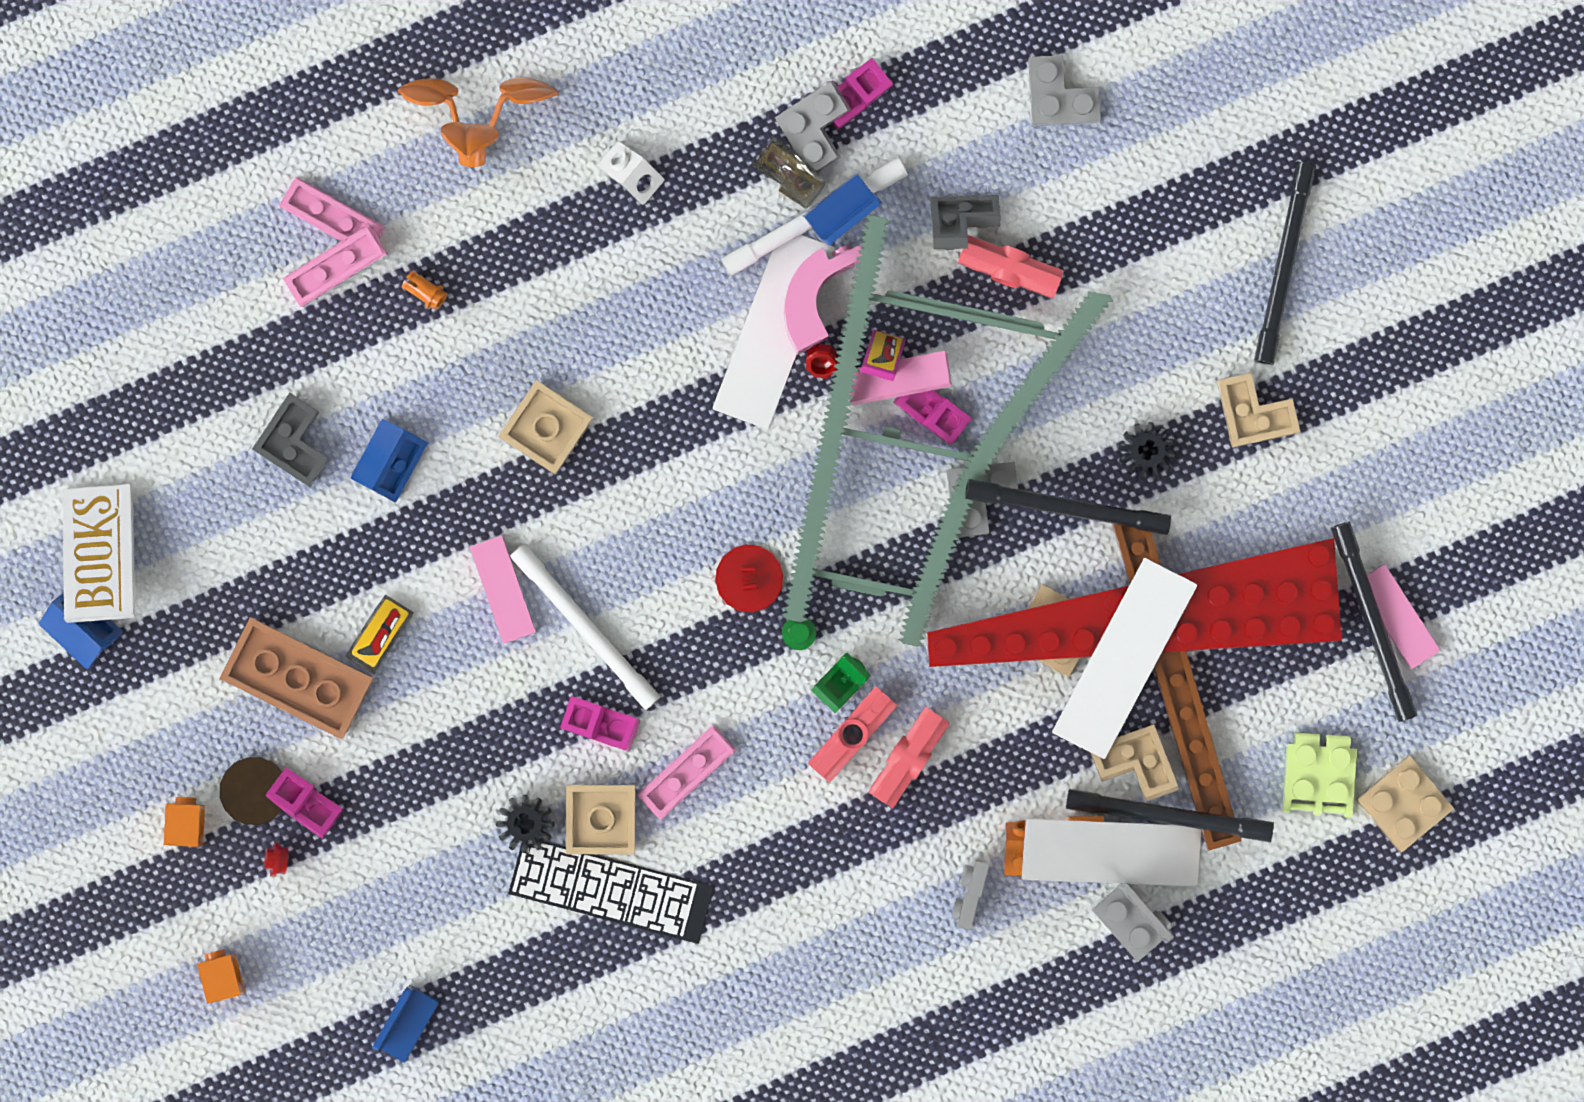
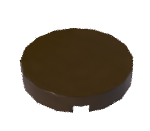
(245, 790)

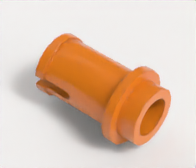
(425, 290)

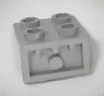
(1132, 921)

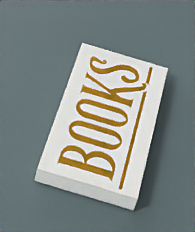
(98, 553)

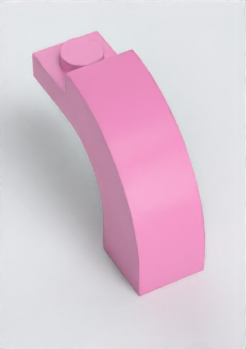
(800, 309)

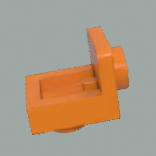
(1014, 847)

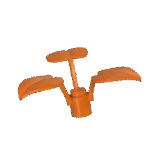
(472, 139)

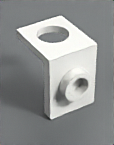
(627, 168)

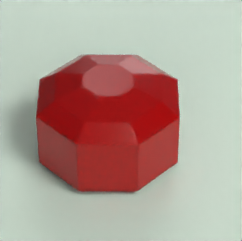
(821, 360)

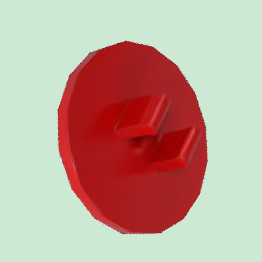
(749, 578)

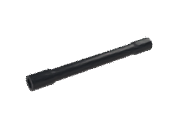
(1269, 334)
(1140, 519)
(1350, 553)
(1242, 827)

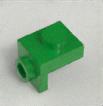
(841, 682)

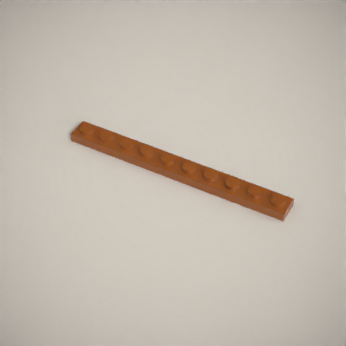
(1183, 706)

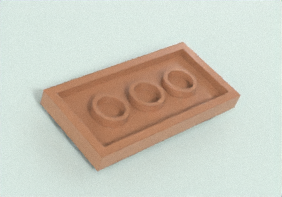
(296, 678)

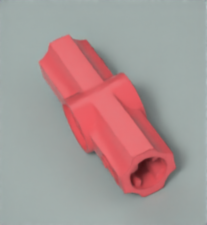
(1011, 267)
(869, 717)
(909, 757)

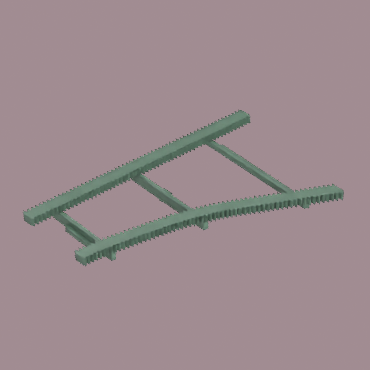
(978, 460)

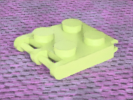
(1320, 774)

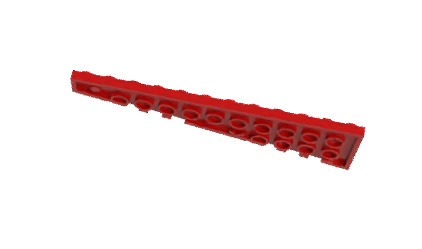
(1236, 604)

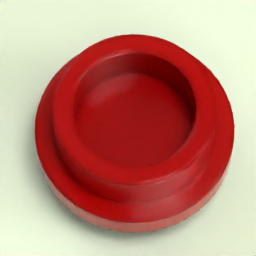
(276, 859)

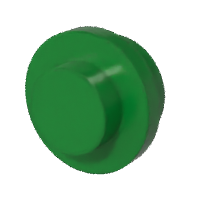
(799, 634)

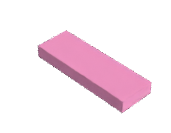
(325, 211)
(335, 265)
(912, 377)
(502, 589)
(1400, 619)
(686, 772)

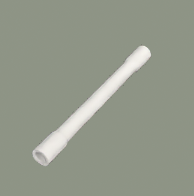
(752, 252)
(633, 681)

